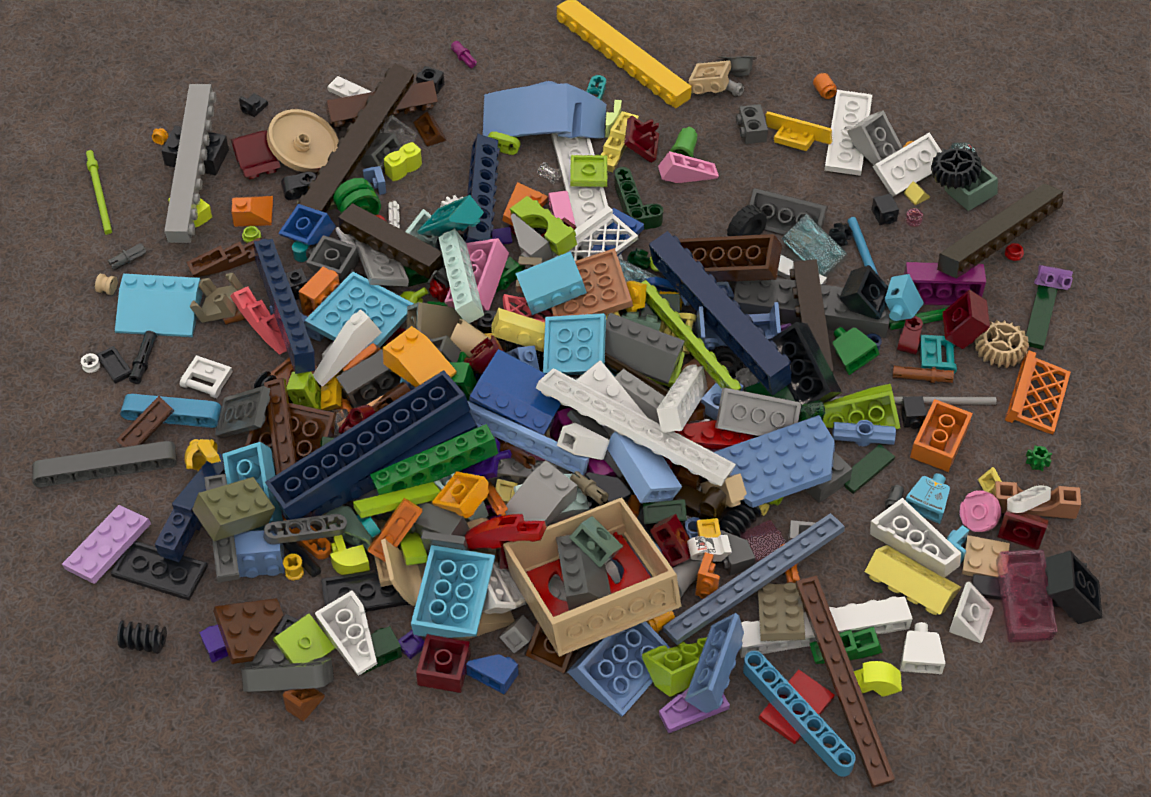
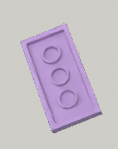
(106, 544)

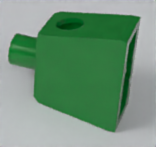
(854, 348)

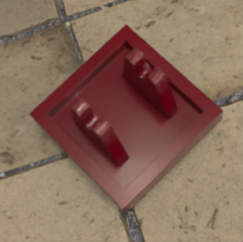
(642, 137)

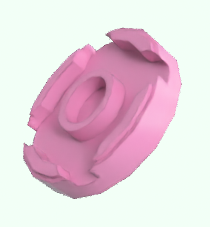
(980, 511)

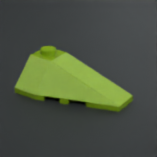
(872, 404)
(673, 667)

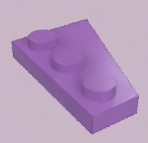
(680, 713)

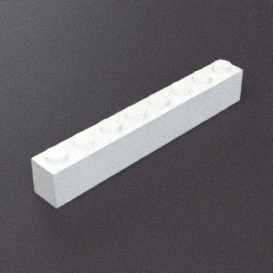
(884, 615)

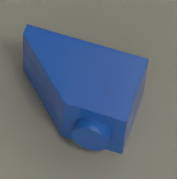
(494, 671)

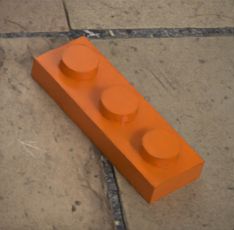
(396, 527)

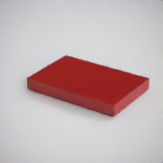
(811, 691)

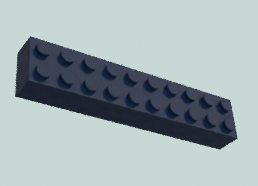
(721, 313)
(368, 446)

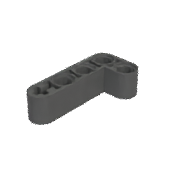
(288, 676)

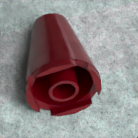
(483, 354)

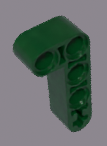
(650, 215)

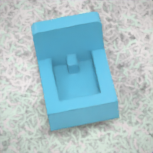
(957, 538)

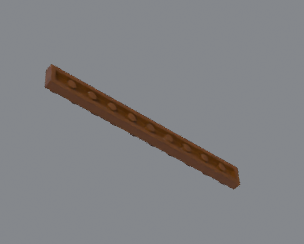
(845, 682)

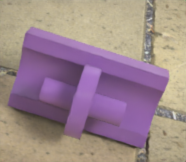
(1054, 277)

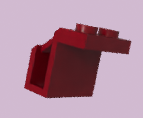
(254, 154)

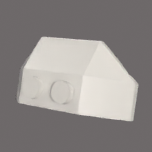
(502, 592)

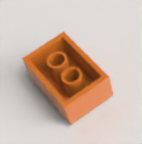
(941, 435)

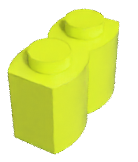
(401, 162)

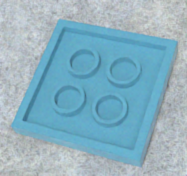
(574, 343)

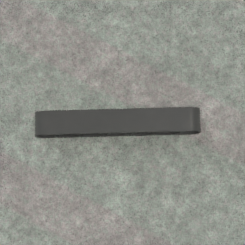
(104, 464)

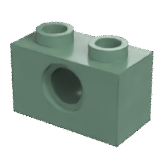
(596, 541)

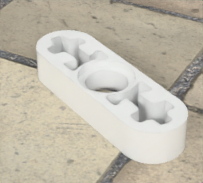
(1028, 499)

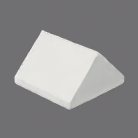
(971, 615)

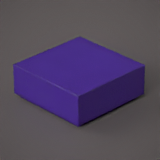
(411, 644)

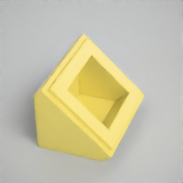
(916, 193)
(988, 480)

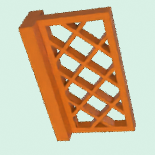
(1023, 384)

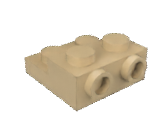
(710, 77)

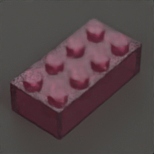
(1024, 596)

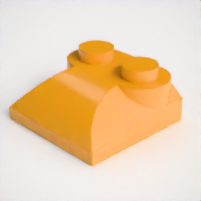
(463, 494)

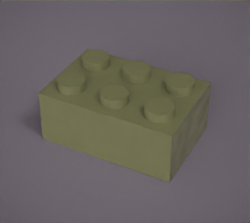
(233, 508)

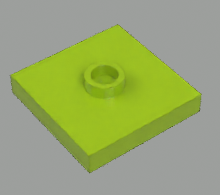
(588, 170)
(304, 641)

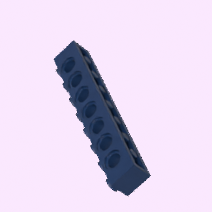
(481, 185)

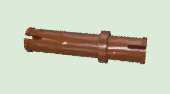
(923, 374)

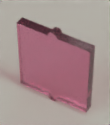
(763, 539)

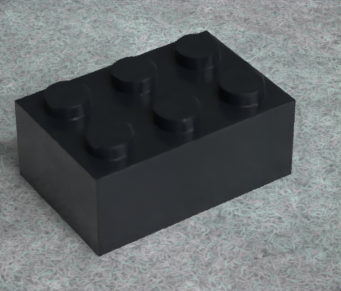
(216, 150)
(1073, 587)

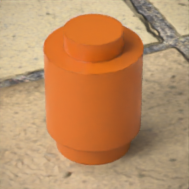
(825, 86)

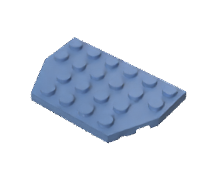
(783, 461)

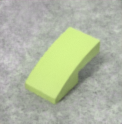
(612, 117)

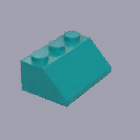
(452, 216)

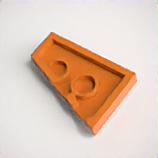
(518, 194)

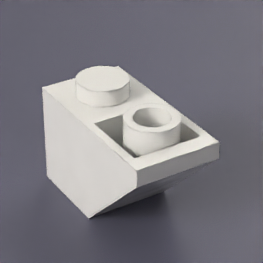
(582, 441)

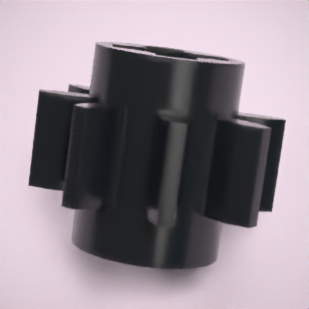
(841, 233)

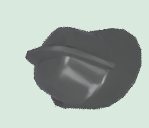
(740, 65)

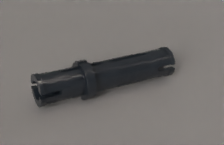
(137, 373)

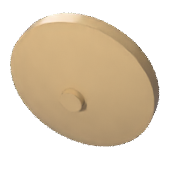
(301, 140)

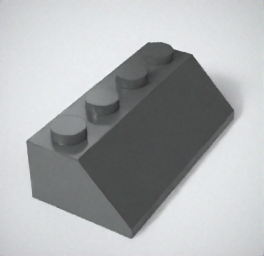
(786, 211)
(642, 348)
(581, 575)

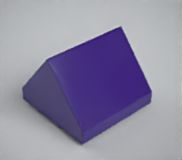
(503, 235)

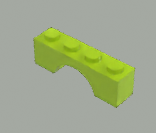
(560, 237)

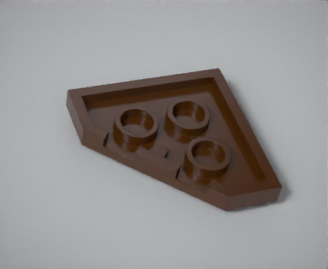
(247, 627)

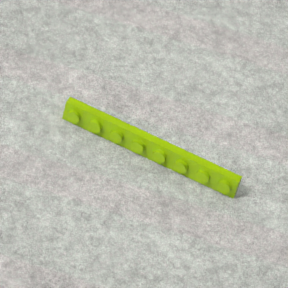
(692, 343)

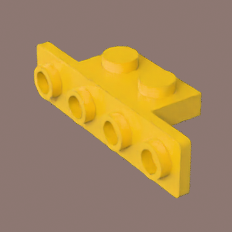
(796, 132)

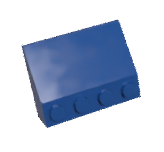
(511, 392)

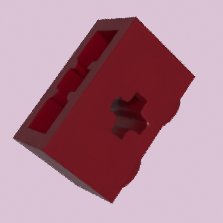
(672, 540)

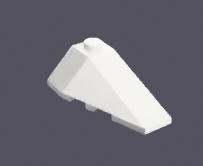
(352, 339)
(348, 631)

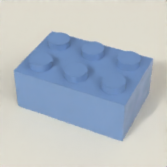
(257, 556)

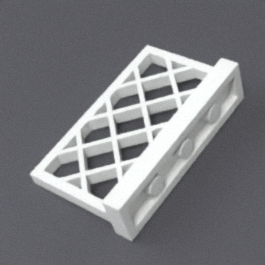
(598, 225)

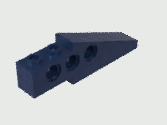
(182, 520)

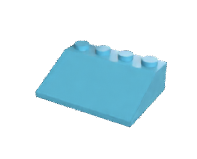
(157, 305)
(452, 593)

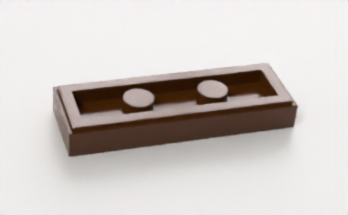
(146, 423)

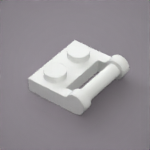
(207, 371)

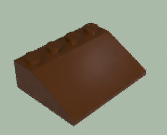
(308, 428)

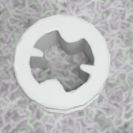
(88, 358)

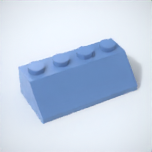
(716, 664)

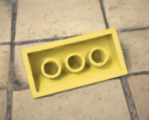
(912, 580)

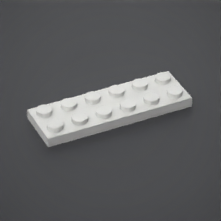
(848, 111)

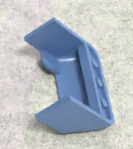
(767, 322)

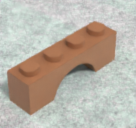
(1064, 501)

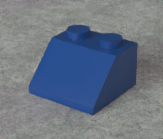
(307, 225)

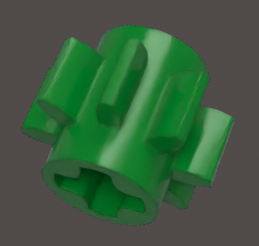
(1038, 458)

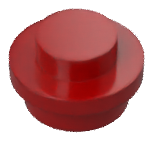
(1014, 252)

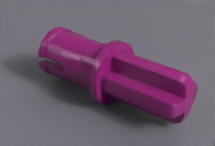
(463, 54)

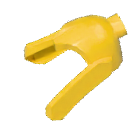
(200, 452)

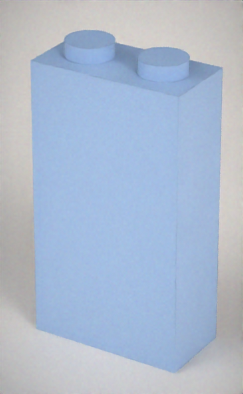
(644, 470)

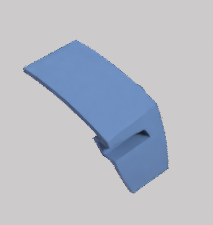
(544, 110)

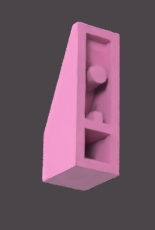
(683, 169)

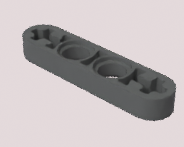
(304, 526)

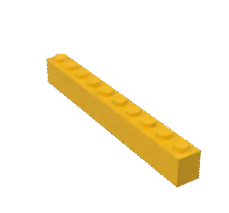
(624, 53)

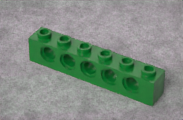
(437, 461)

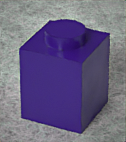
(213, 643)

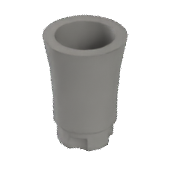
(686, 574)

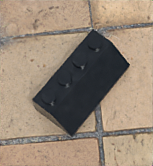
(810, 371)

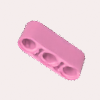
(560, 205)

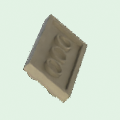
(780, 613)

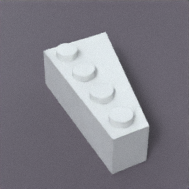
(916, 538)

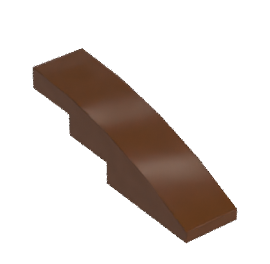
(222, 259)

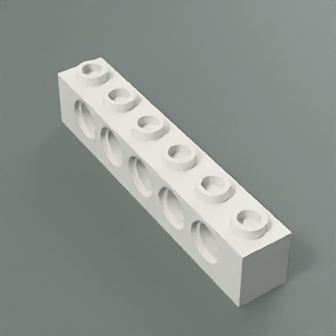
(682, 399)

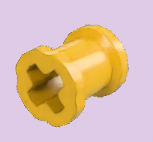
(293, 567)

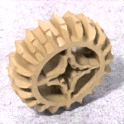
(1000, 348)

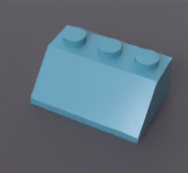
(551, 283)

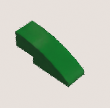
(857, 645)

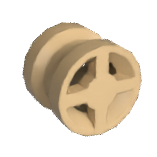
(106, 284)

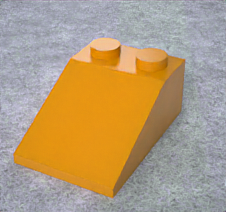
(415, 357)

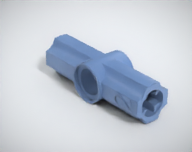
(864, 433)

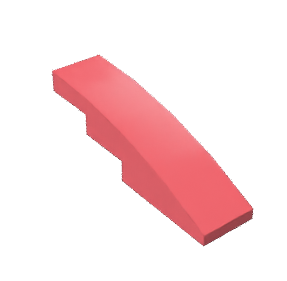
(259, 318)

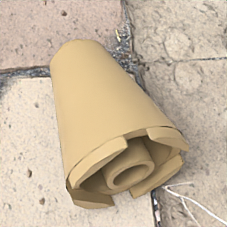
(467, 337)

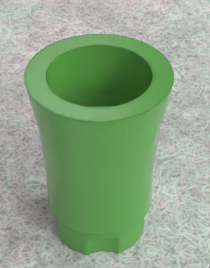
(685, 142)

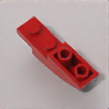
(509, 528)

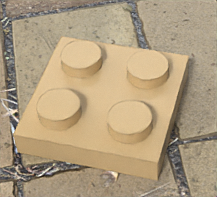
(982, 556)

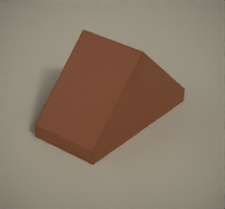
(302, 701)

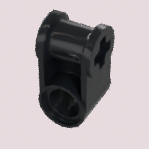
(296, 185)

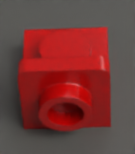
(438, 290)

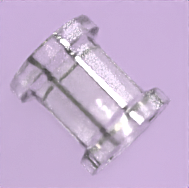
(549, 173)

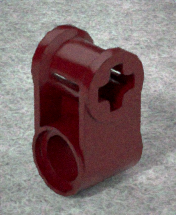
(910, 336)
(354, 417)

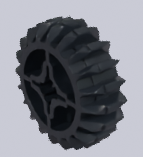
(967, 169)

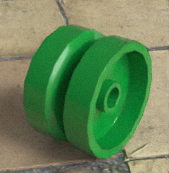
(358, 192)

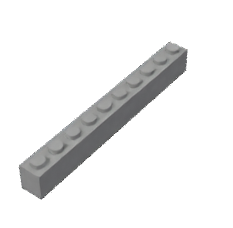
(189, 164)

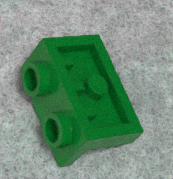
(509, 274)

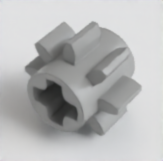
(745, 377)

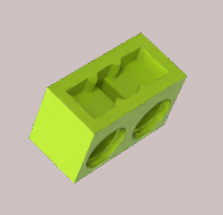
(304, 390)

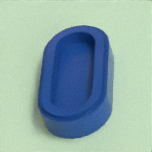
(661, 284)

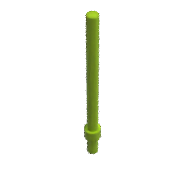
(93, 167)

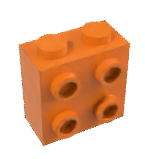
(318, 289)

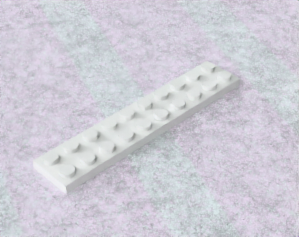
(583, 200)
(636, 427)

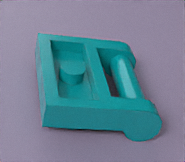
(931, 353)

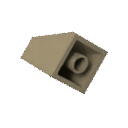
(432, 319)

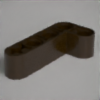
(700, 504)

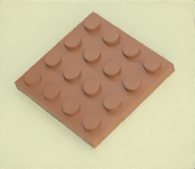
(604, 287)

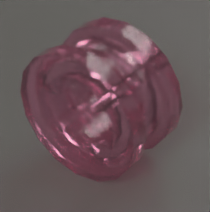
(911, 221)

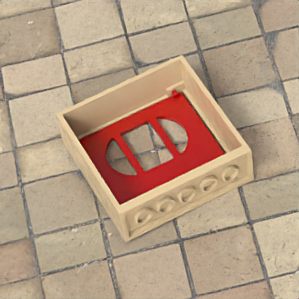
(631, 600)

